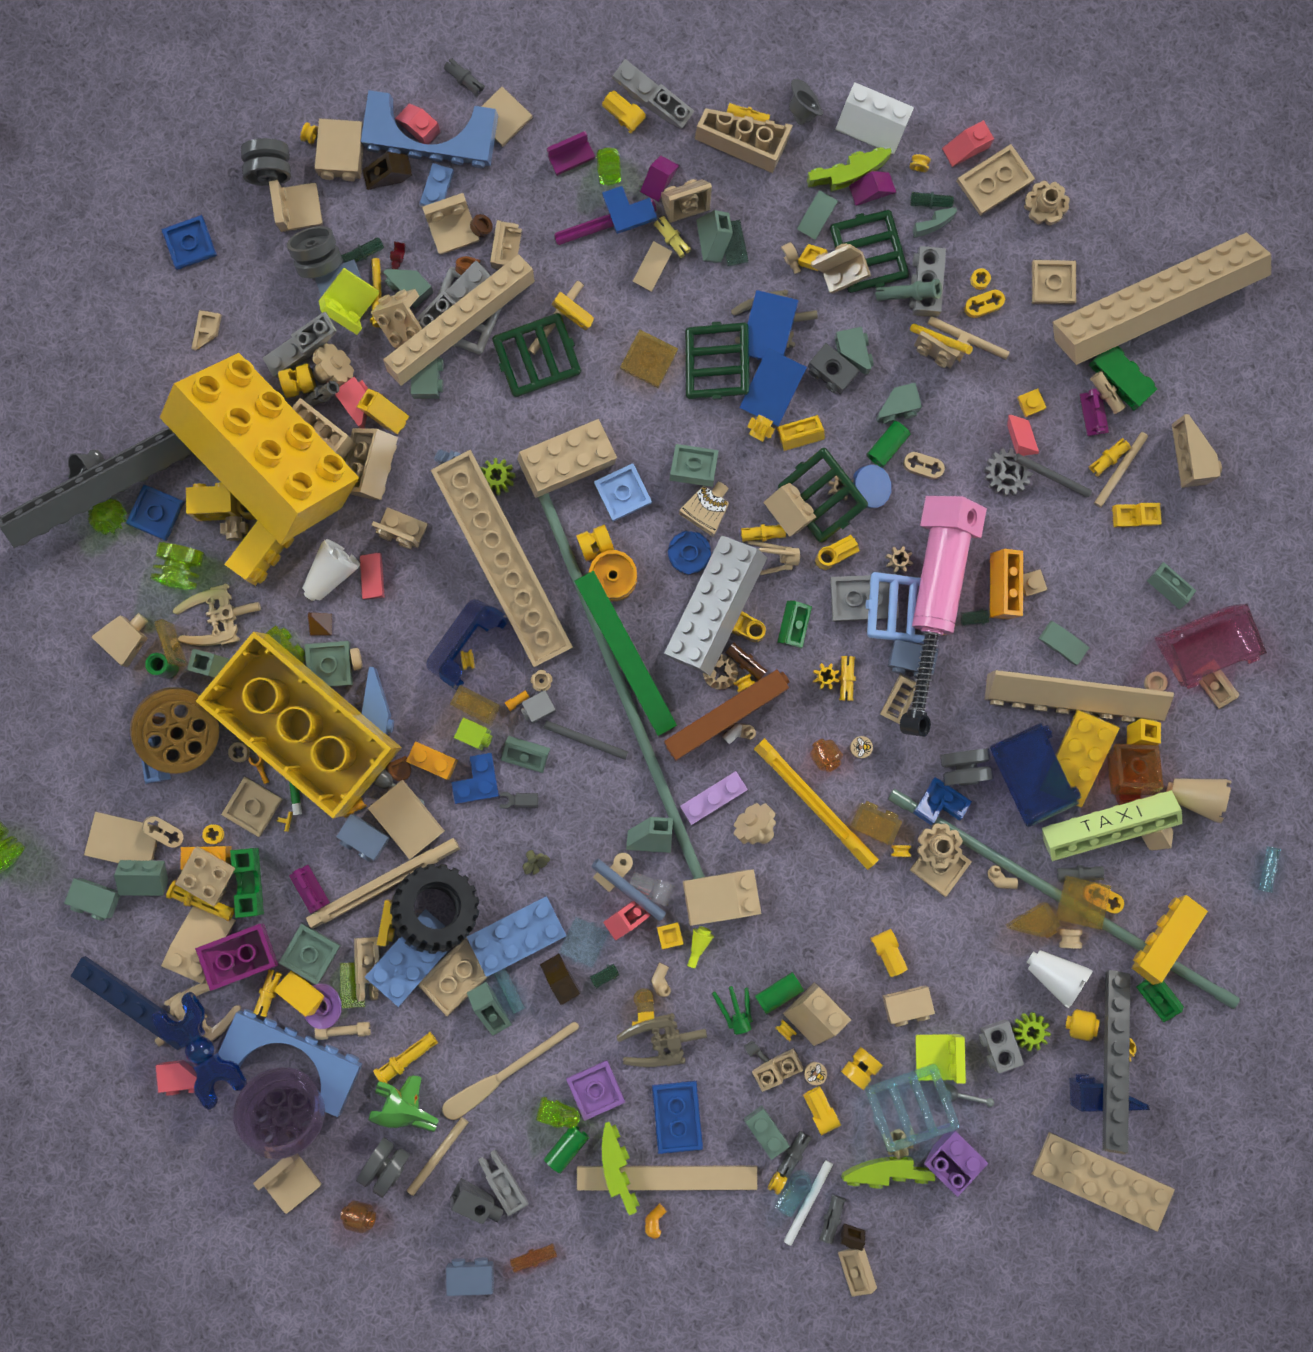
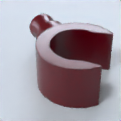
(397, 255)

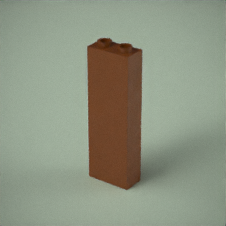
(727, 714)

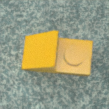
(386, 932)

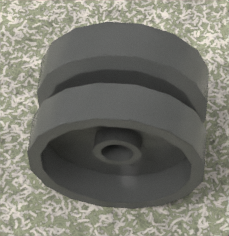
(265, 161)
(314, 252)
(966, 767)
(383, 1167)

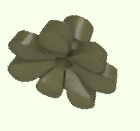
(535, 862)

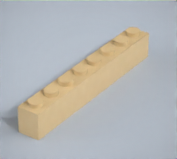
(459, 320)

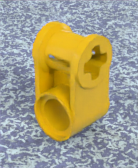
(743, 627)

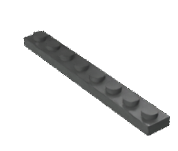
(1116, 1062)

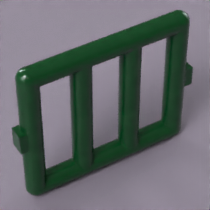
(897, 254)
(517, 333)
(742, 369)
(849, 487)

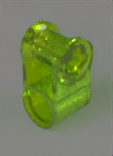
(557, 1114)

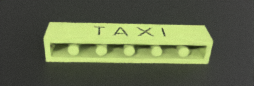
(1112, 825)

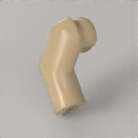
(659, 982)

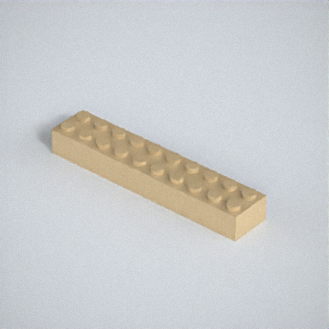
(1162, 298)

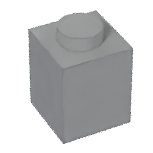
(537, 707)

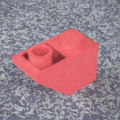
(175, 1077)

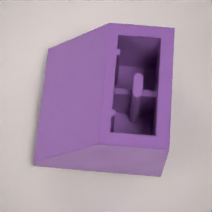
(955, 1162)

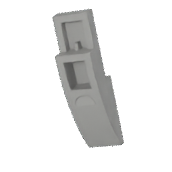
(652, 96)
(461, 287)
(301, 344)

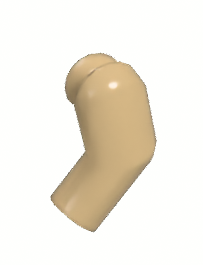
(1000, 880)

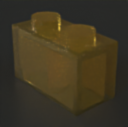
(475, 705)
(876, 823)

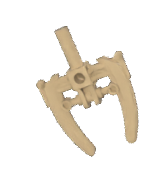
(226, 614)
(176, 1009)

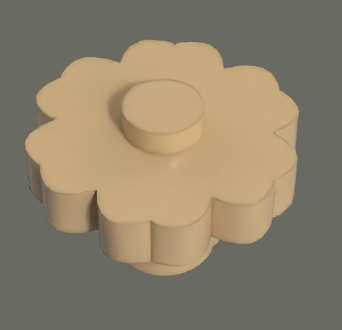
(1046, 203)
(331, 365)
(755, 824)
(939, 845)

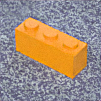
(1006, 584)

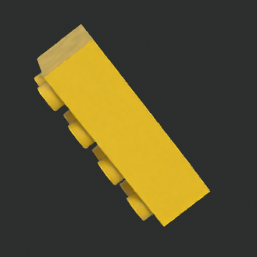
(258, 447)
(298, 724)

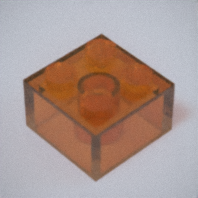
(1135, 769)

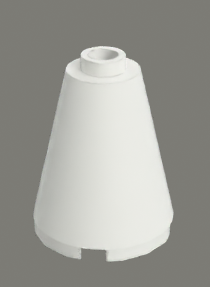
(328, 570)
(1059, 975)

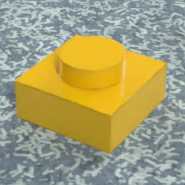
(809, 255)
(1031, 402)
(670, 935)

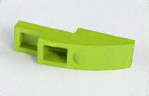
(857, 166)
(613, 1159)
(879, 1170)

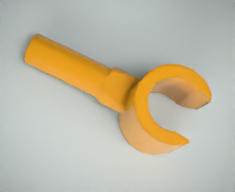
(259, 765)

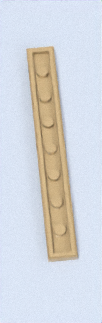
(673, 1177)

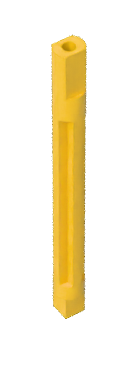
(847, 837)

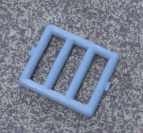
(872, 605)

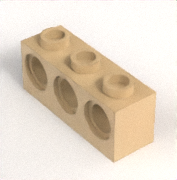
(330, 433)

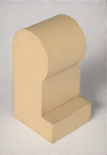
(622, 864)

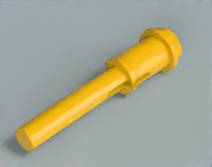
(376, 280)

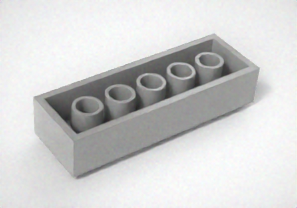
(716, 605)

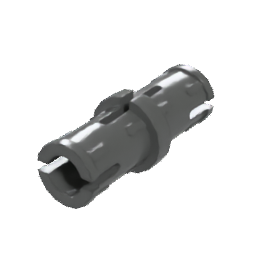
(464, 77)
(326, 390)
(1081, 872)
(794, 1154)
(832, 1219)

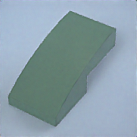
(817, 214)
(939, 219)
(1063, 642)

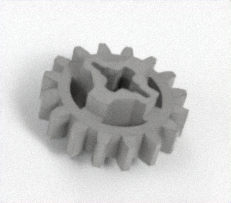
(1002, 465)

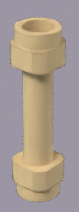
(361, 1029)

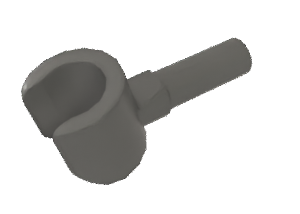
(752, 1049)

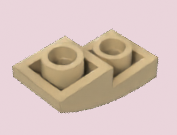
(652, 266)
(779, 1068)

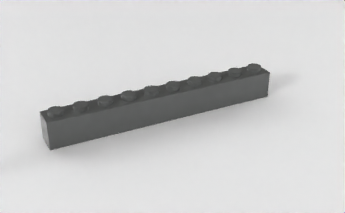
(92, 487)

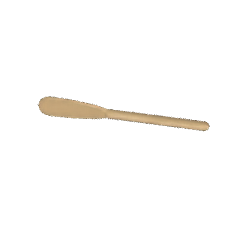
(473, 1095)

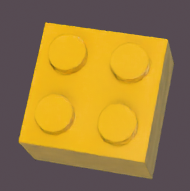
(210, 502)

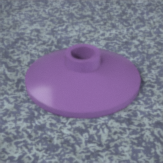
(327, 1016)

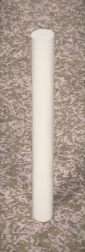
(808, 1202)

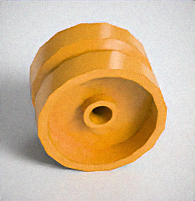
(619, 563)

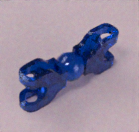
(199, 1050)

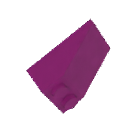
(236, 956)

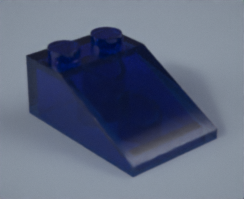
(1087, 1095)

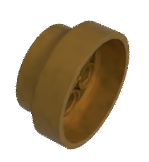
(165, 702)

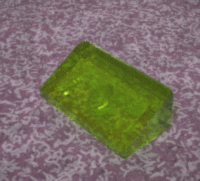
(348, 986)

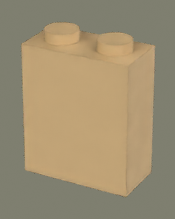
(339, 149)

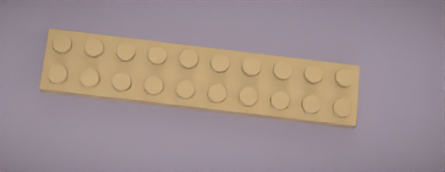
(501, 558)

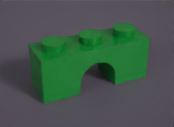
(249, 896)

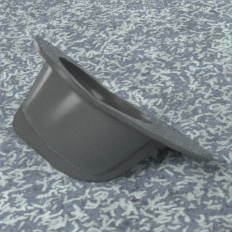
(804, 102)

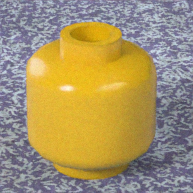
(1082, 1025)

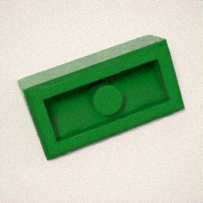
(794, 624)
(1161, 999)

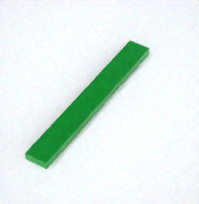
(625, 652)

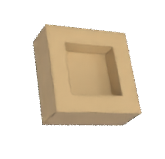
(1033, 583)

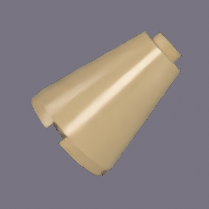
(1202, 796)

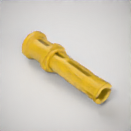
(188, 899)
(397, 1064)

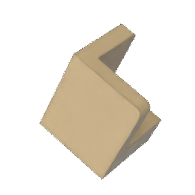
(1159, 840)

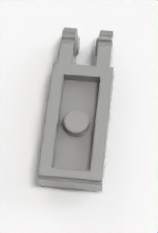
(504, 1185)

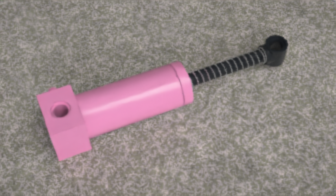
(951, 527)

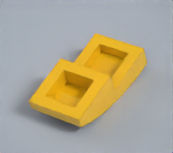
(1136, 515)

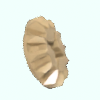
(723, 681)

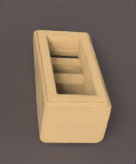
(897, 687)

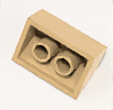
(371, 461)

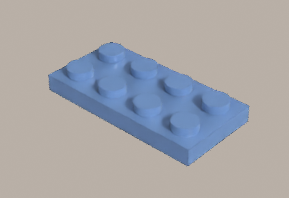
(516, 936)
(404, 966)

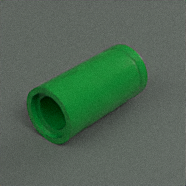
(888, 444)
(154, 666)
(779, 993)
(566, 1149)

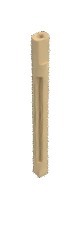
(380, 884)

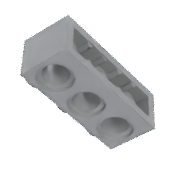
(930, 272)

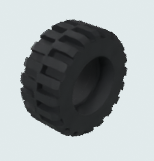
(455, 887)

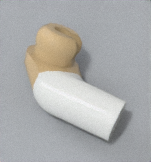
(739, 730)

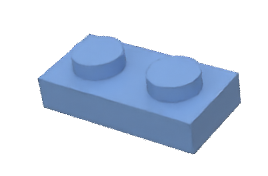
(436, 184)

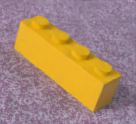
(1169, 939)

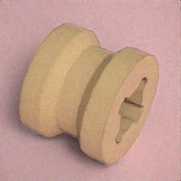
(1070, 938)

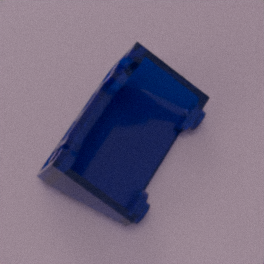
(442, 658)
(1034, 774)

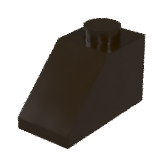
(387, 170)
(560, 979)

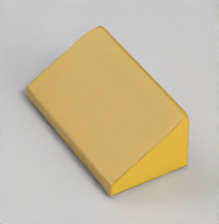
(572, 311)
(801, 433)
(299, 994)

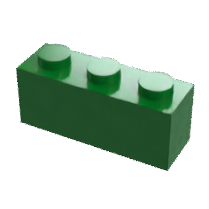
(1125, 376)

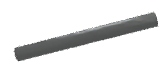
(1052, 475)
(585, 739)

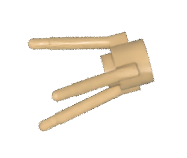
(788, 556)

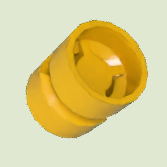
(297, 380)
(600, 536)
(856, 1074)

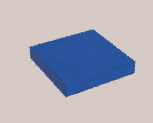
(189, 242)
(155, 512)

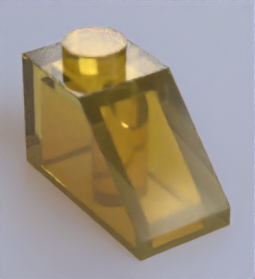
(1036, 921)

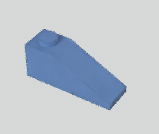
(375, 704)

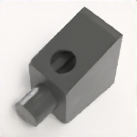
(467, 1198)

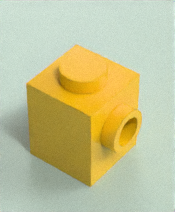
(1144, 732)

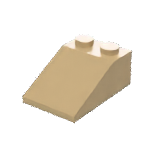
(686, 200)
(1195, 456)
(721, 897)
(196, 931)

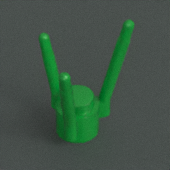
(739, 1021)

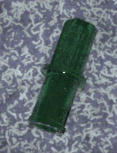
(931, 199)
(364, 250)

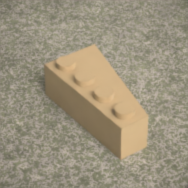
(744, 138)

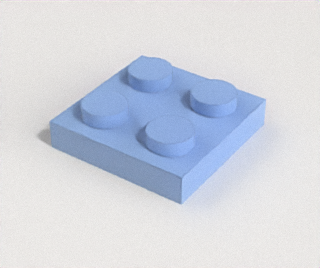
(622, 492)

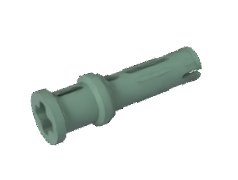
(917, 291)

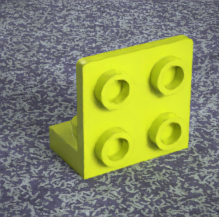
(348, 300)
(945, 1051)

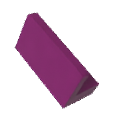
(570, 153)

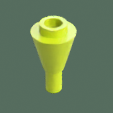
(700, 940)

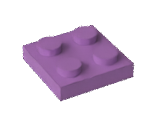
(595, 1090)

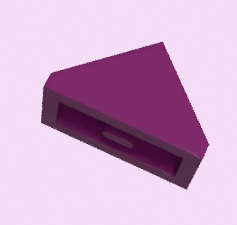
(658, 177)
(872, 187)

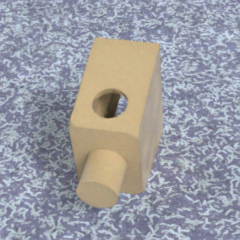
(122, 638)

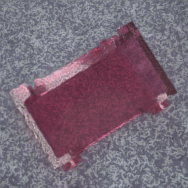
(1211, 644)

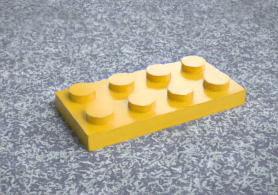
(1085, 750)

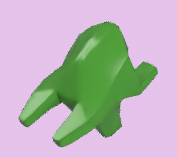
(402, 1107)

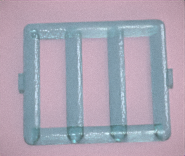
(911, 1137)

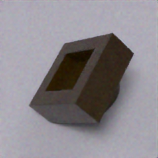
(853, 1237)

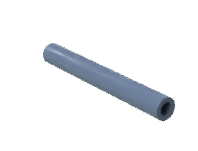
(628, 889)

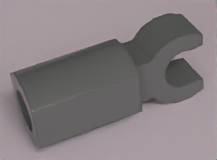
(521, 800)

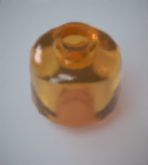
(826, 755)
(358, 1217)

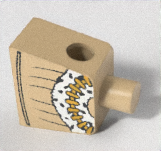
(706, 508)

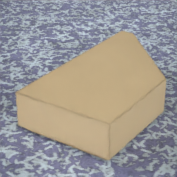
(206, 328)

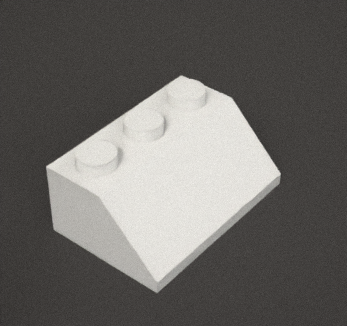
(874, 118)

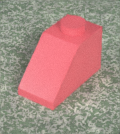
(419, 123)
(968, 143)
(350, 395)
(626, 920)

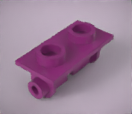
(1094, 413)
(309, 888)

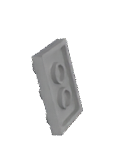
(850, 598)

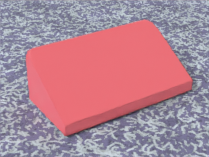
(1022, 436)
(372, 576)

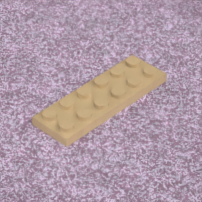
(1103, 1181)

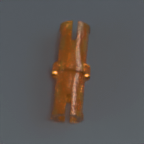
(533, 1258)

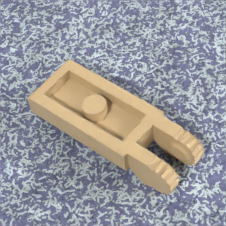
(366, 957)

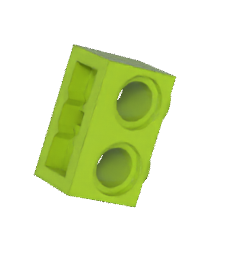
(473, 734)

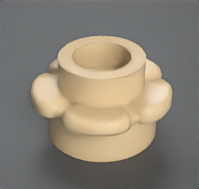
(535, 679)

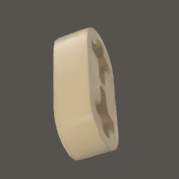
(926, 461)
(165, 826)

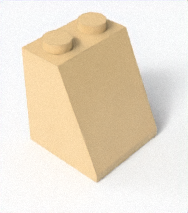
(816, 1015)

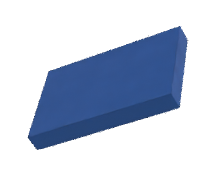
(770, 323)
(773, 386)
(677, 1117)

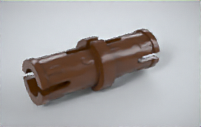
(734, 652)

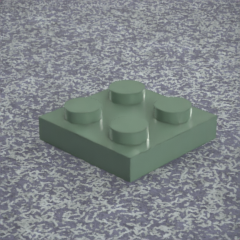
(694, 465)
(330, 662)
(309, 954)

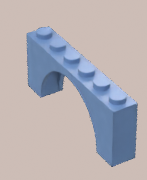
(470, 146)
(335, 1070)

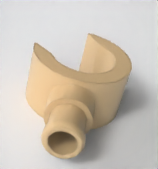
(791, 256)

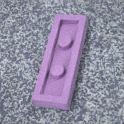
(713, 797)

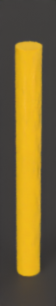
(950, 342)

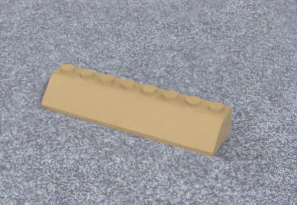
(1071, 695)

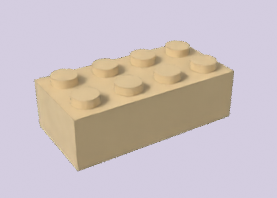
(566, 458)

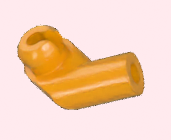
(651, 1221)

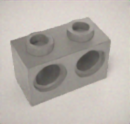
(1005, 1044)

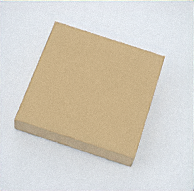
(511, 115)
(1053, 282)
(252, 806)
(938, 878)

